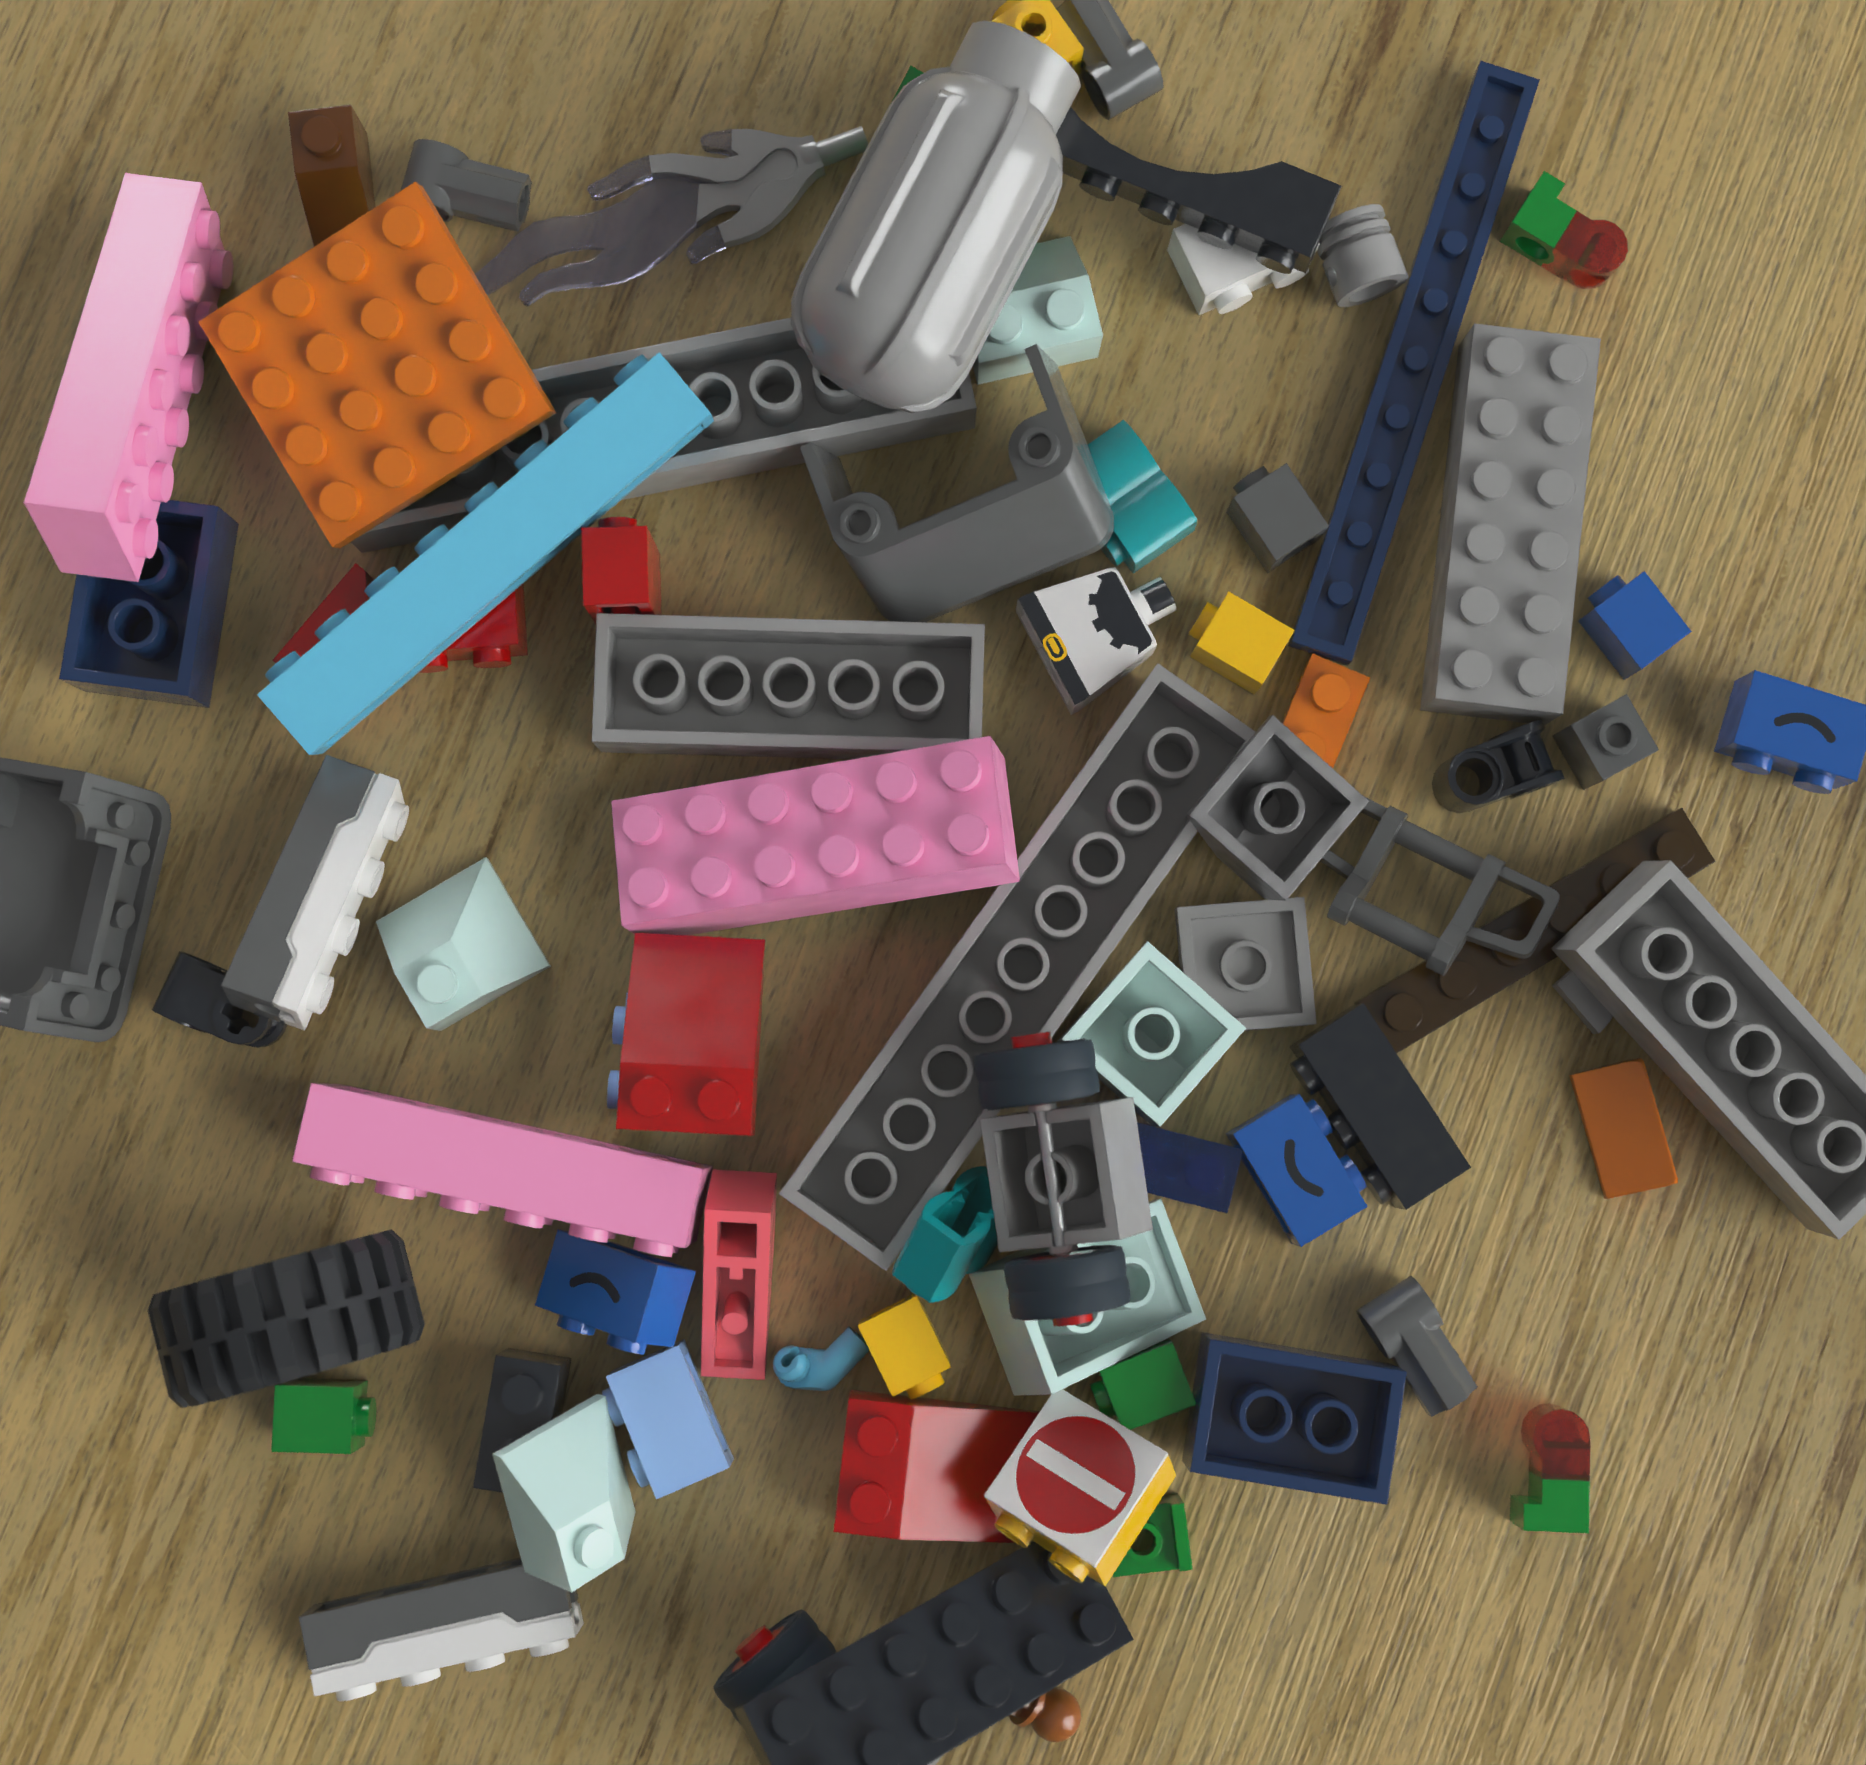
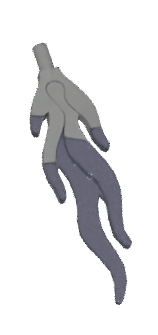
(681, 193)

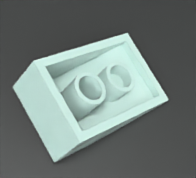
(1050, 1357)

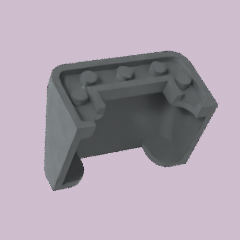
(74, 896)

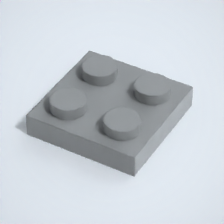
(1251, 959)

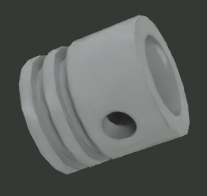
(1361, 256)

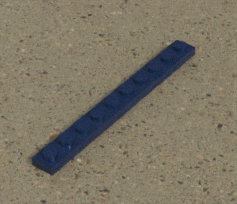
(1413, 364)

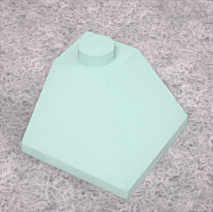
(460, 946)
(568, 1496)

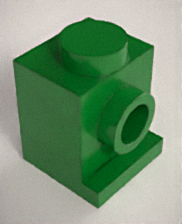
(1170, 1542)

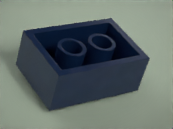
(165, 631)
(1294, 1418)

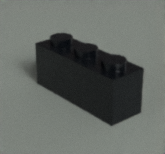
(1377, 1108)

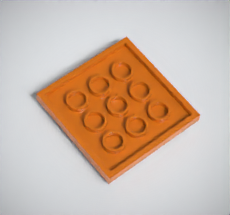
(377, 366)

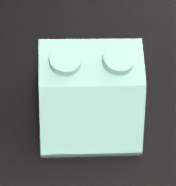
(1046, 308)
(1154, 1034)

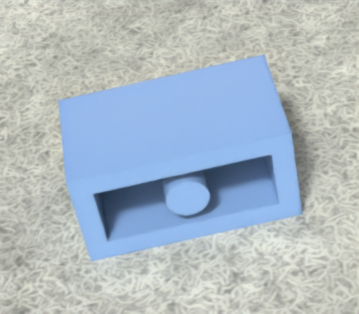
(667, 1420)

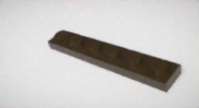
(1425, 1000)

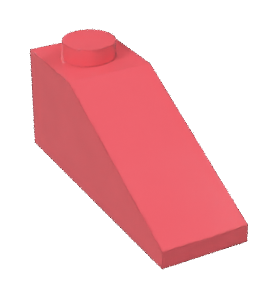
(737, 1273)

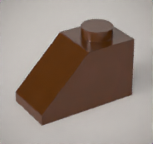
(331, 168)

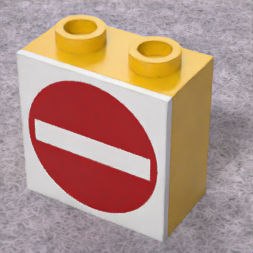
(1079, 1488)

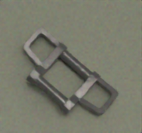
(1484, 874)

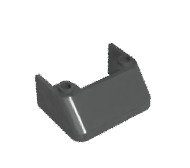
(985, 543)

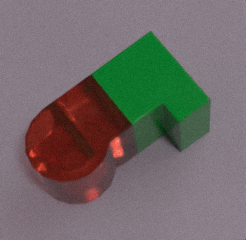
(1564, 239)
(1557, 1472)

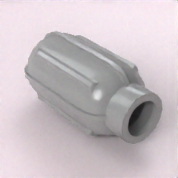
(937, 222)

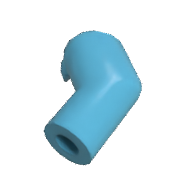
(819, 1368)

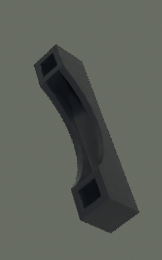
(1265, 209)

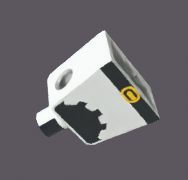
(1093, 630)

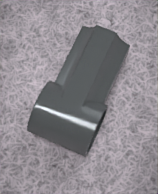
(1114, 66)
(468, 186)
(1409, 1332)

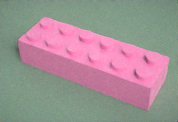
(129, 380)
(815, 840)
(504, 1165)

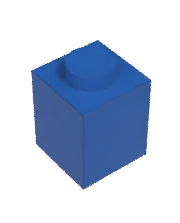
(1632, 623)

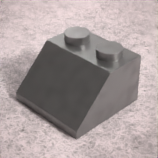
(1275, 811)

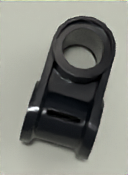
(1505, 765)
(197, 1000)

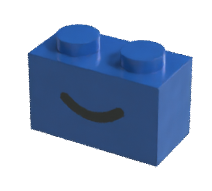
(1793, 732)
(1298, 1168)
(615, 1291)

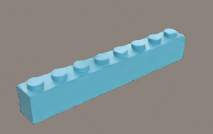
(485, 555)

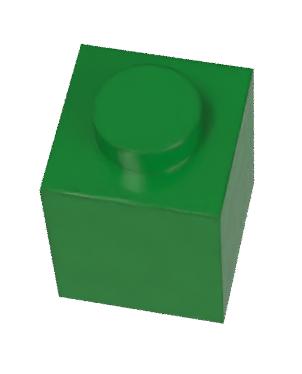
(1143, 1387)
(322, 1416)

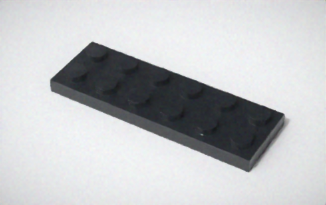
(940, 1669)

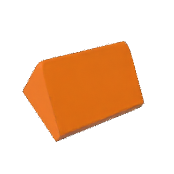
(1624, 1128)

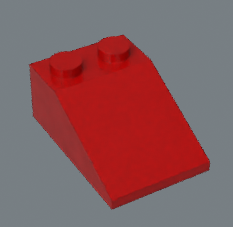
(692, 1035)
(923, 1467)

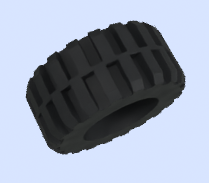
(285, 1319)

